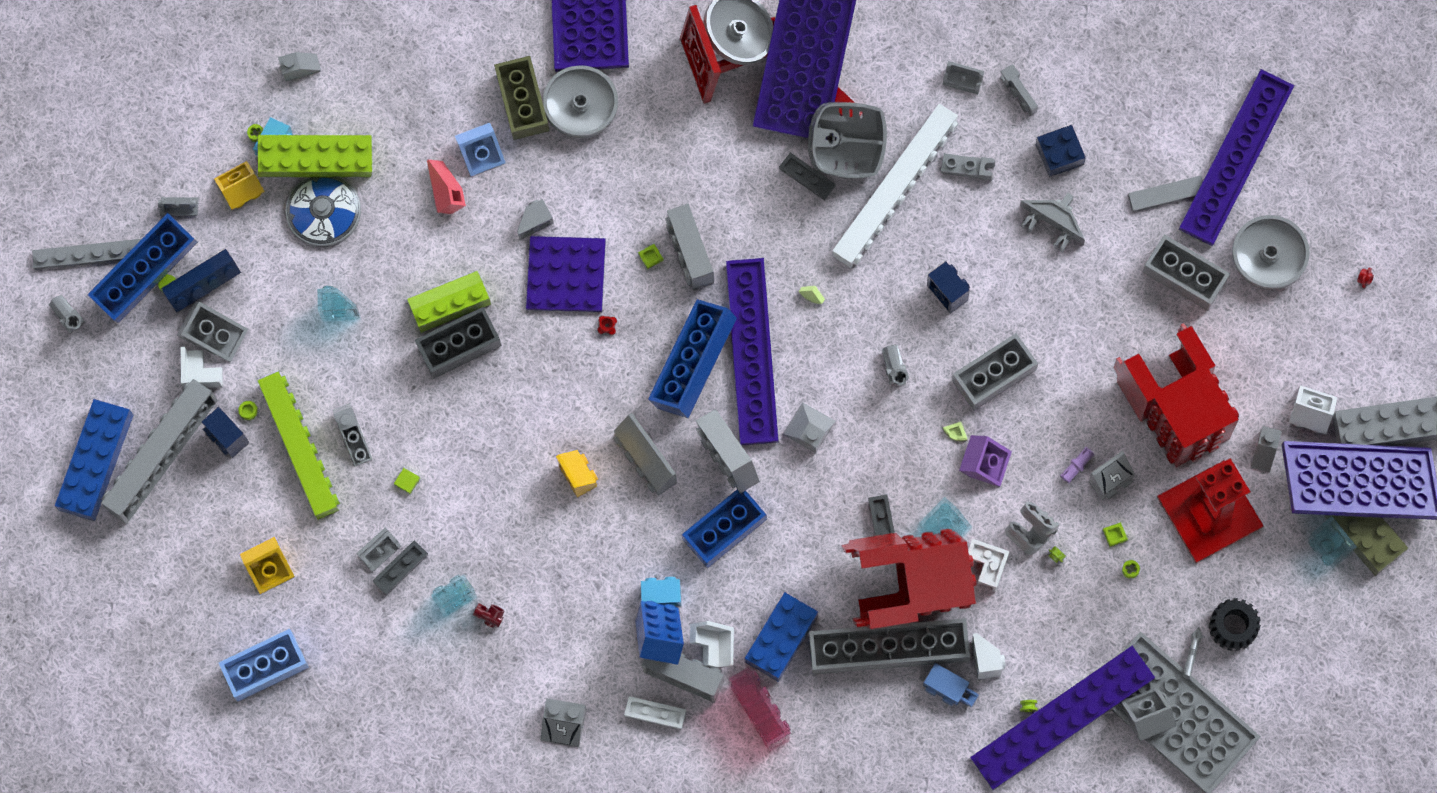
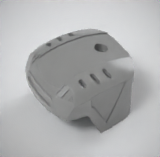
(852, 140)

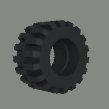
(1230, 640)

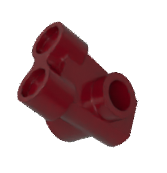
(492, 616)

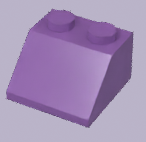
(985, 460)

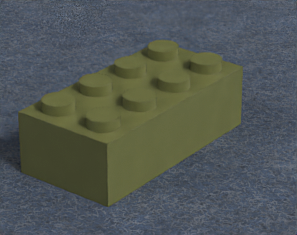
(521, 97)
(1375, 540)

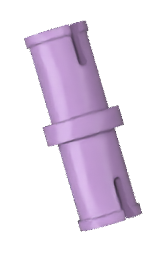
(1077, 465)

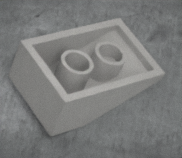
(212, 331)

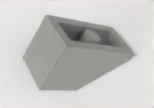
(298, 65)
(534, 219)
(1266, 449)

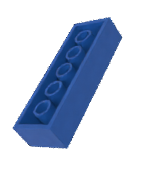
(142, 268)
(692, 358)
(94, 460)

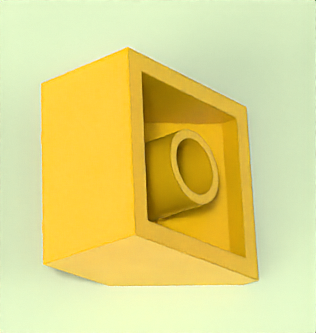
(239, 185)
(576, 472)
(267, 565)

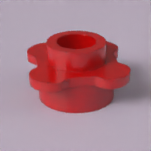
(1365, 277)
(603, 320)

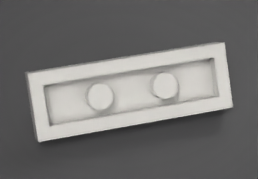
(655, 713)

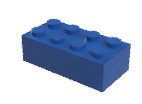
(724, 527)
(659, 632)
(781, 637)

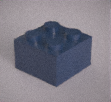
(1060, 150)
(948, 287)
(225, 433)

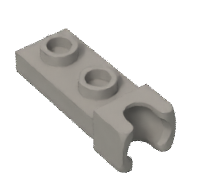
(1010, 77)
(968, 166)

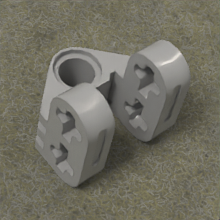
(1038, 536)

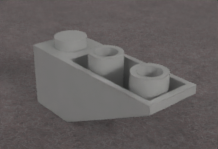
(352, 434)

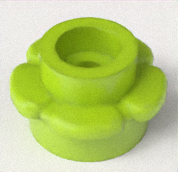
(1056, 554)

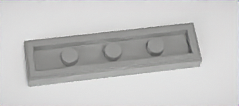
(1165, 193)

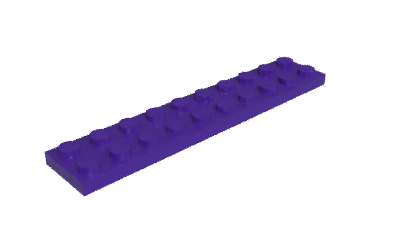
(1236, 157)
(752, 352)
(1062, 717)

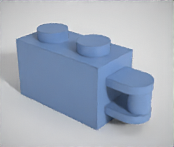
(949, 686)

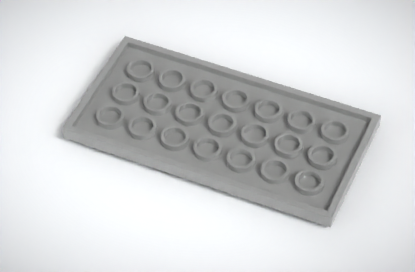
(1206, 733)

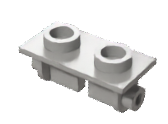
(178, 206)

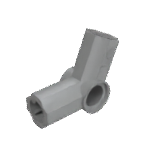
(68, 317)
(894, 367)

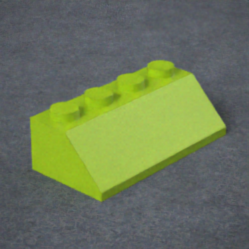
(449, 301)

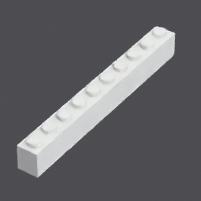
(895, 185)

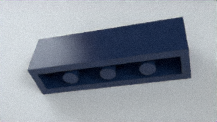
(201, 280)

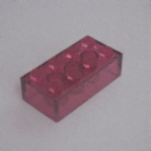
(759, 709)

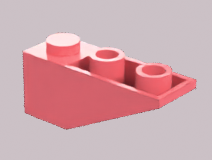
(446, 189)

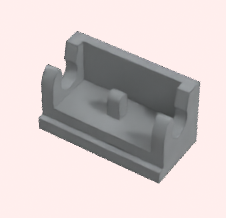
(963, 77)
(378, 549)

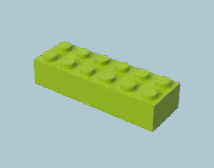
(314, 155)

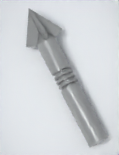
(1196, 638)

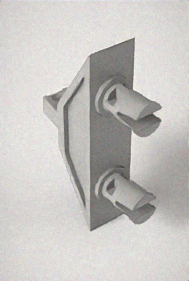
(1058, 215)

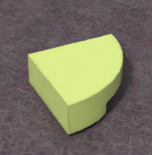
(812, 294)
(956, 432)

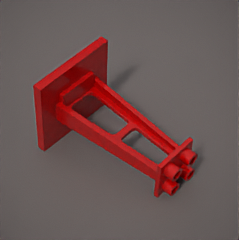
(701, 54)
(1211, 510)

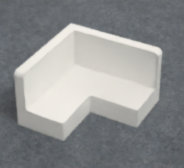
(193, 368)
(993, 560)
(716, 643)

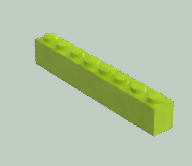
(298, 446)

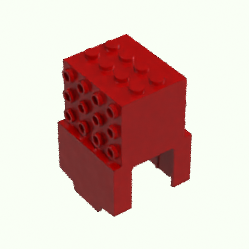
(1186, 414)
(930, 575)

